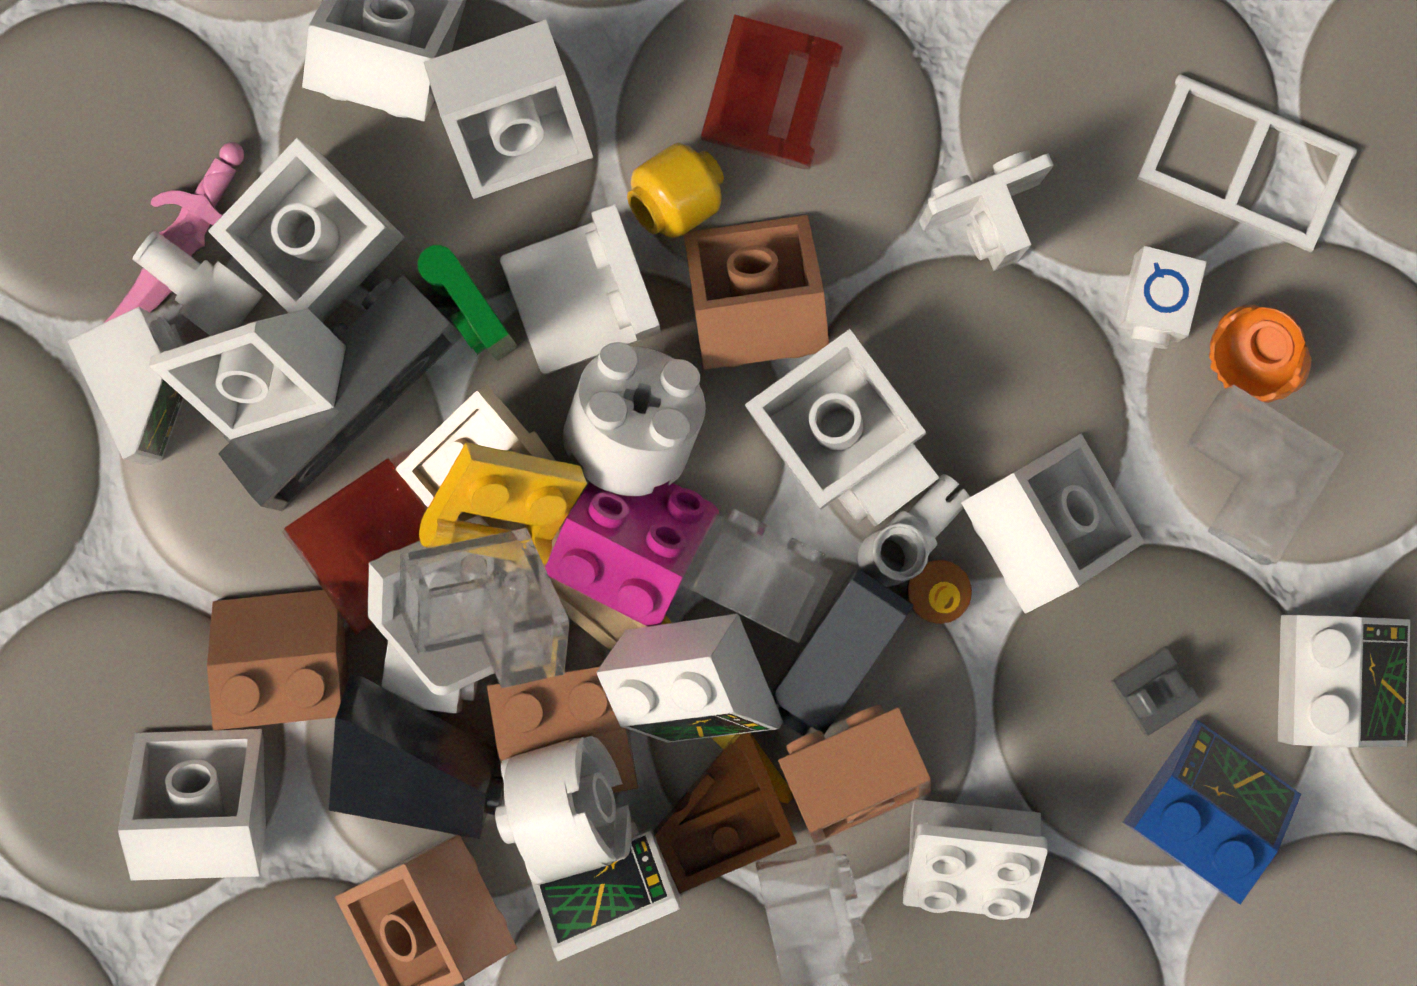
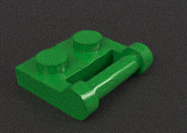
(476, 317)

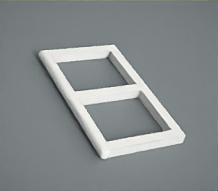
(1228, 205)

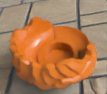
(1260, 352)

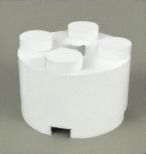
(634, 419)
(564, 809)

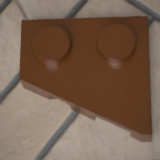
(724, 819)

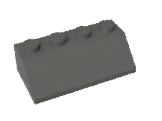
(382, 359)

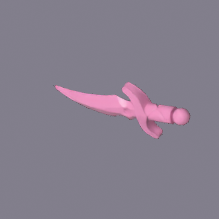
(189, 228)

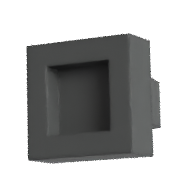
(1155, 691)

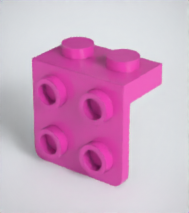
(631, 547)

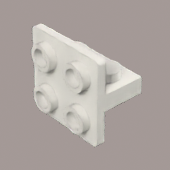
(995, 224)
(974, 859)

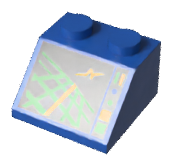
(1215, 812)

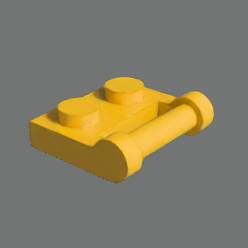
(504, 488)

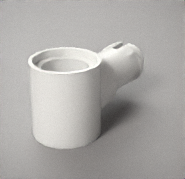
(208, 294)
(914, 533)

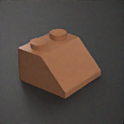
(756, 292)
(276, 660)
(560, 710)
(855, 772)
(427, 919)

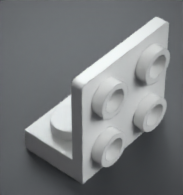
(580, 292)

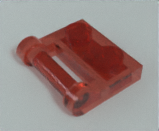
(750, 88)

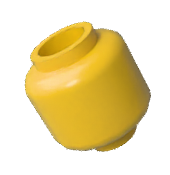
(675, 190)

